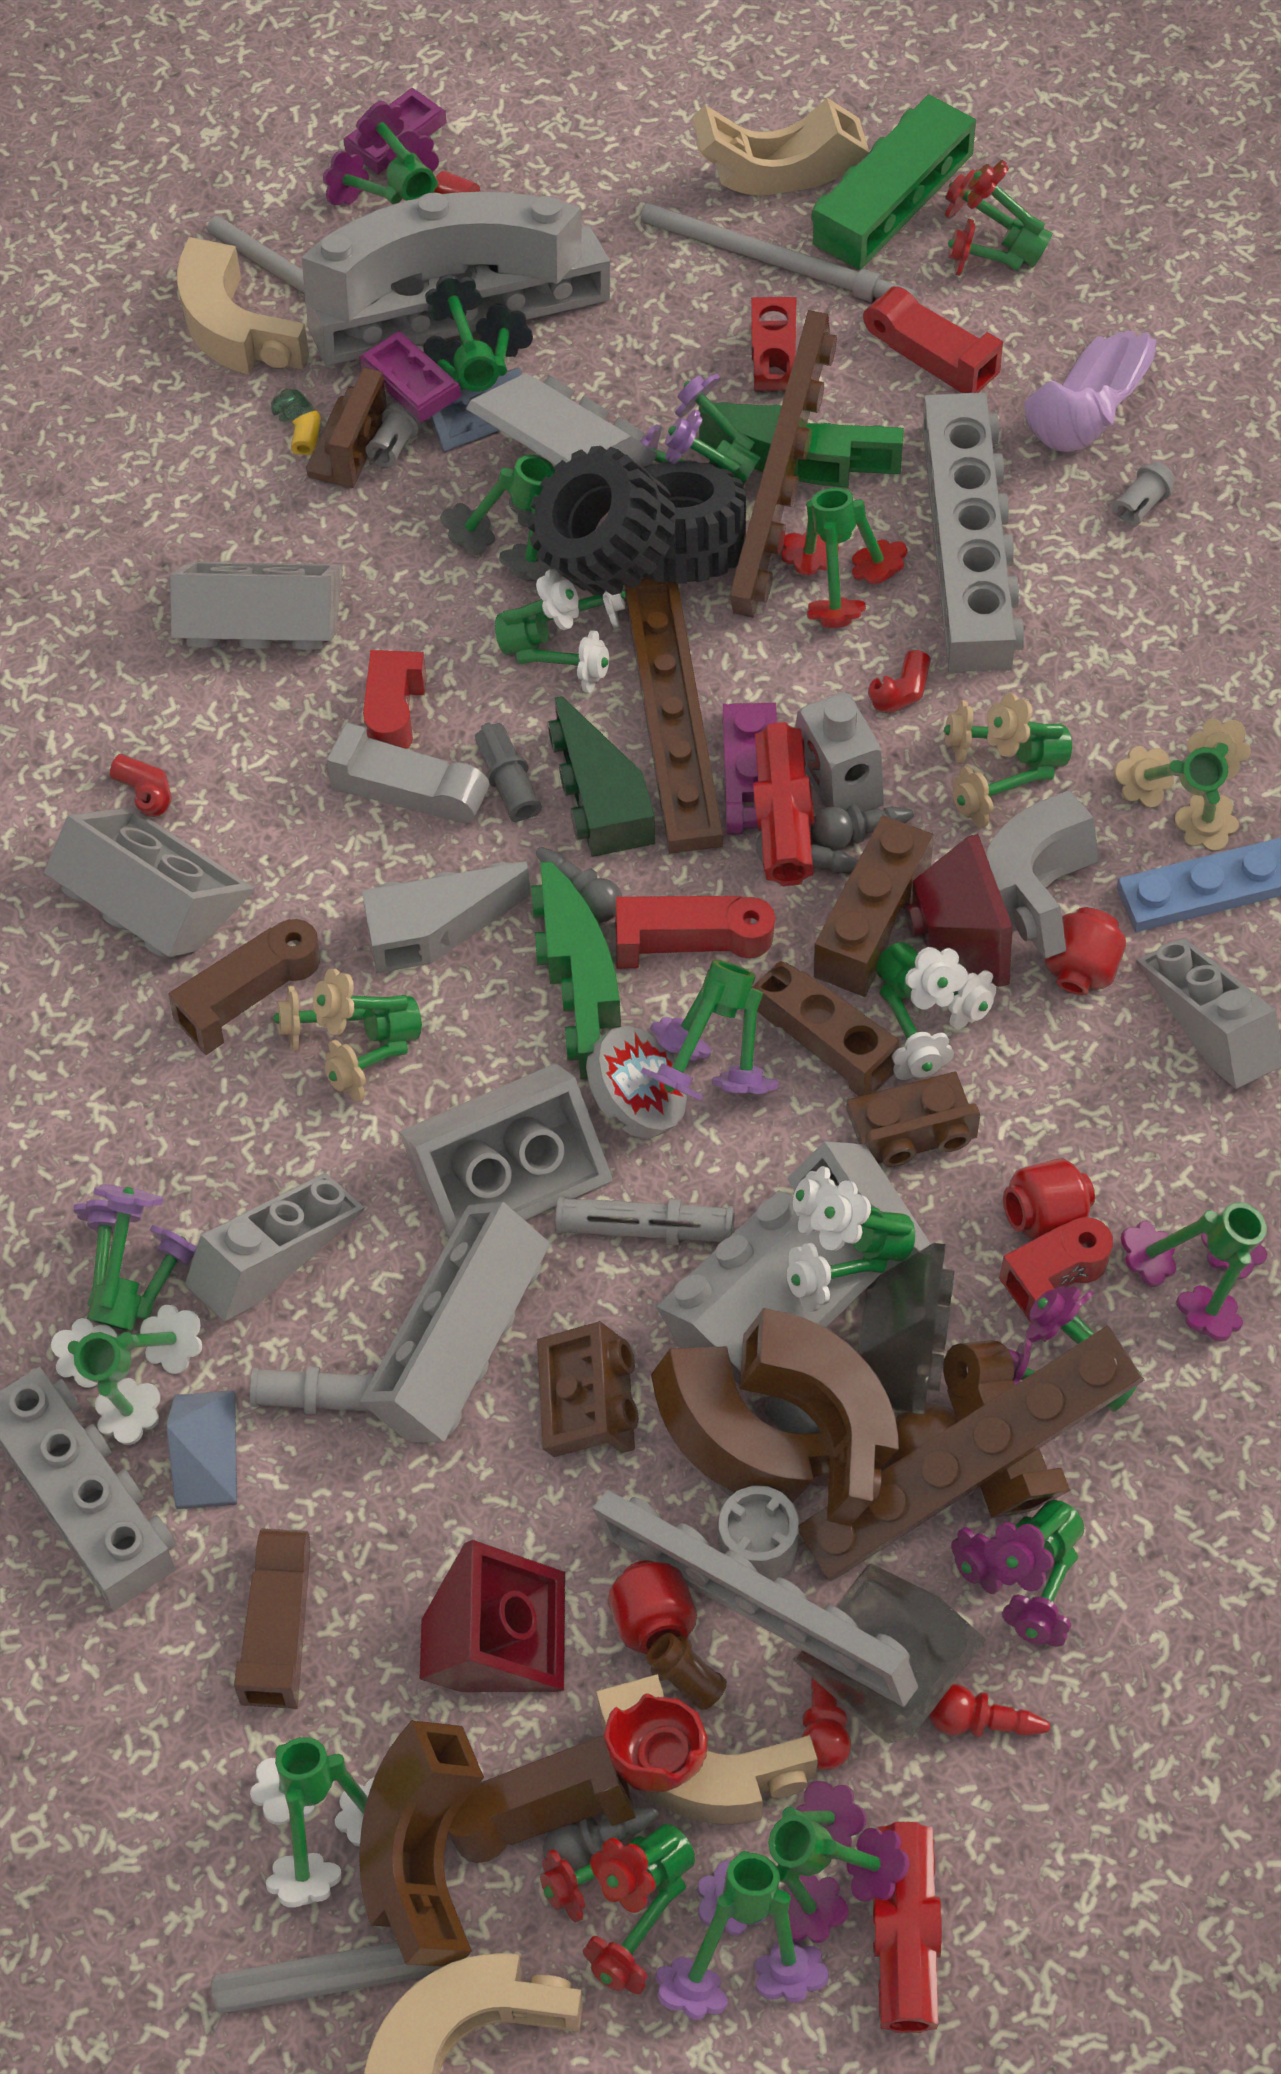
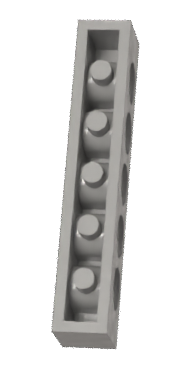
(407, 308)
(969, 533)

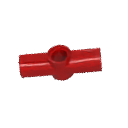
(783, 804)
(909, 1938)

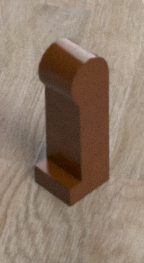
(243, 980)
(828, 1027)
(989, 1374)
(275, 1621)
(540, 1799)

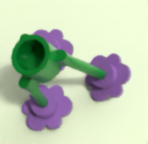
(723, 993)
(113, 1298)
(740, 1895)

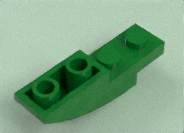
(832, 449)
(577, 960)

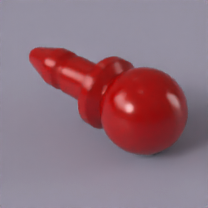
(963, 1711)
(827, 1729)

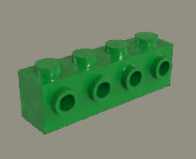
(893, 181)

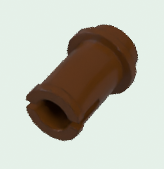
(676, 1662)

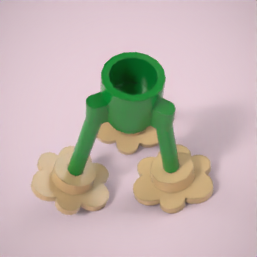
(1211, 761)

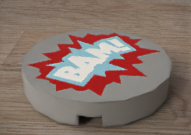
(626, 1092)

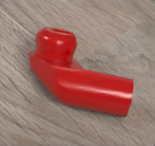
(905, 690)
(148, 781)

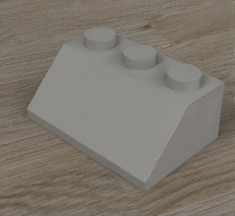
(553, 424)
(255, 603)
(144, 879)
(509, 1147)
(751, 1274)

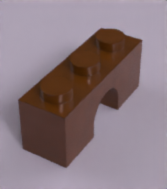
(869, 905)

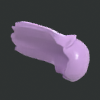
(1085, 405)

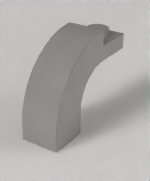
(1034, 852)

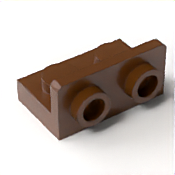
(349, 429)
(914, 1119)
(586, 1390)

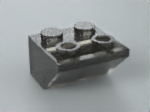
(907, 1325)

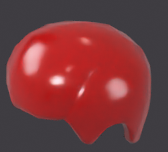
(656, 1743)

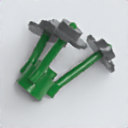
(471, 527)

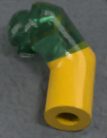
(307, 420)

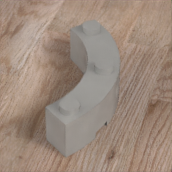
(437, 239)

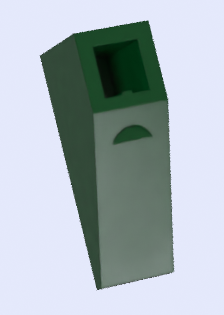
(608, 787)

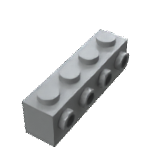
(456, 1323)
(80, 1491)

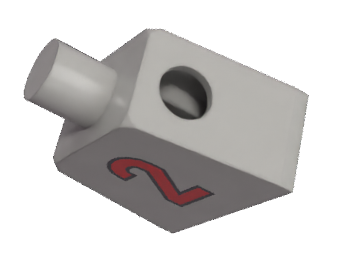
(836, 741)

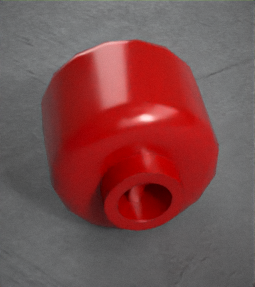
(1091, 952)
(1047, 1197)
(649, 1603)

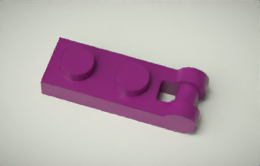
(740, 725)

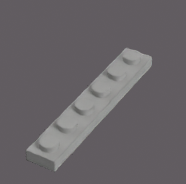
(771, 1604)

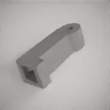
(404, 777)

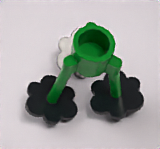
(473, 363)

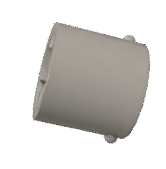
(761, 1528)

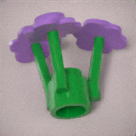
(681, 436)

